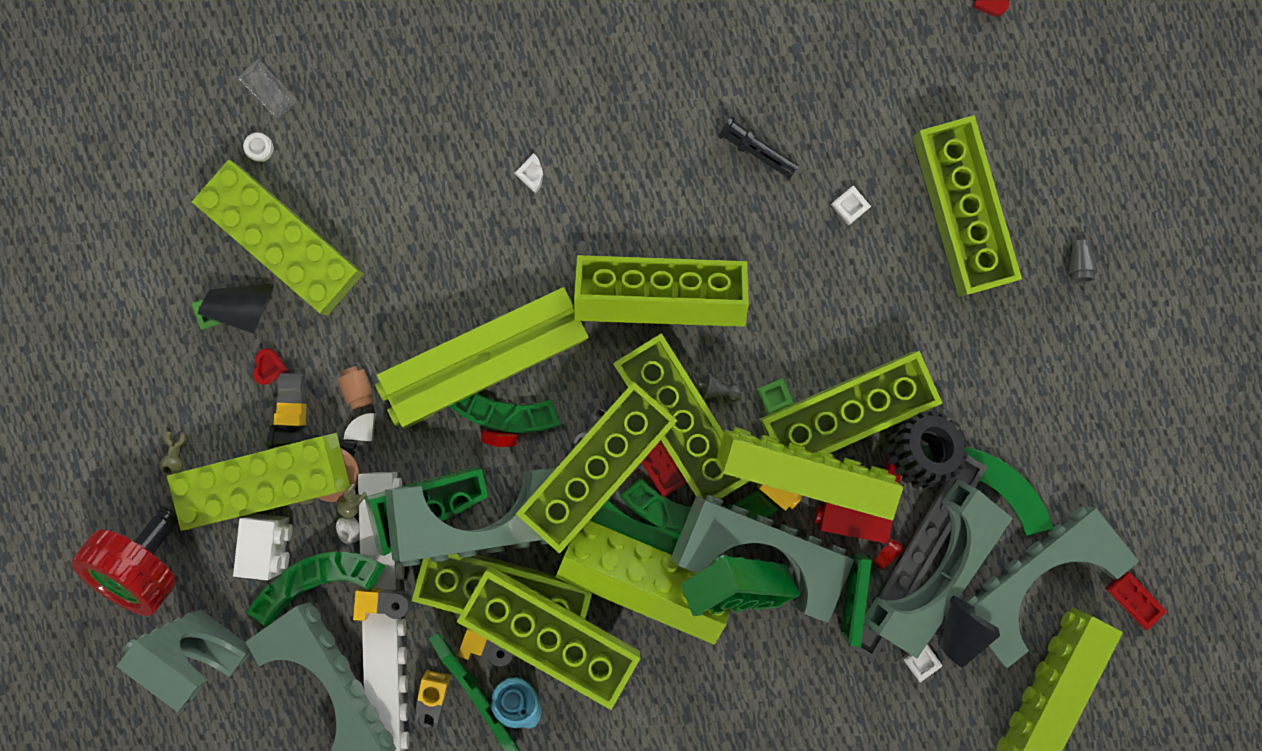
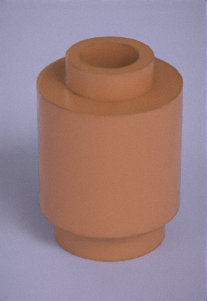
(355, 387)

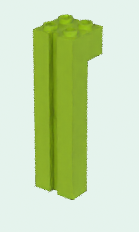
(480, 358)

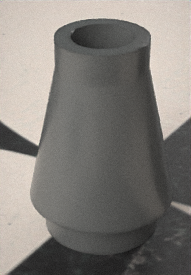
(1082, 265)

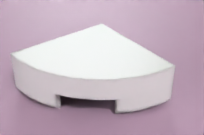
(531, 173)
(361, 428)

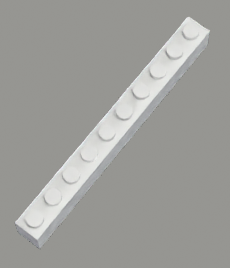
(383, 635)

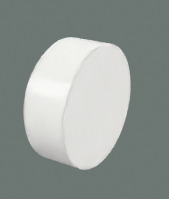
(258, 147)
(348, 530)

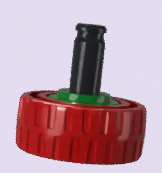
(126, 568)

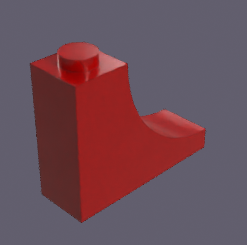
(852, 522)

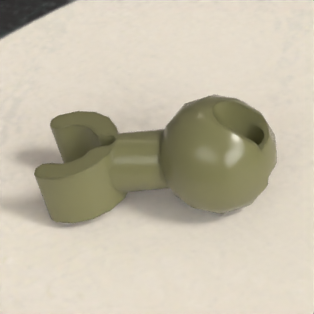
(172, 459)
(349, 504)

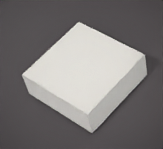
(850, 205)
(923, 665)

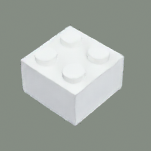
(262, 546)

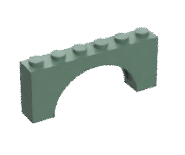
(715, 528)
(974, 532)
(420, 534)
(1081, 539)
(306, 641)
(161, 663)

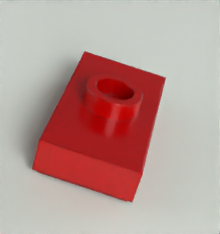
(663, 470)
(1136, 600)

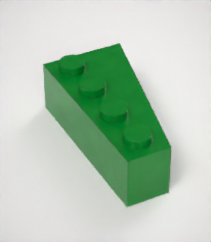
(443, 494)
(739, 586)

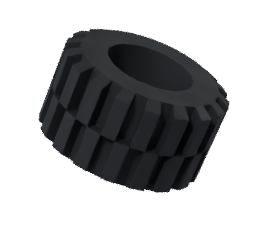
(945, 445)

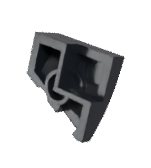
(237, 306)
(965, 633)

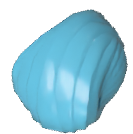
(511, 698)

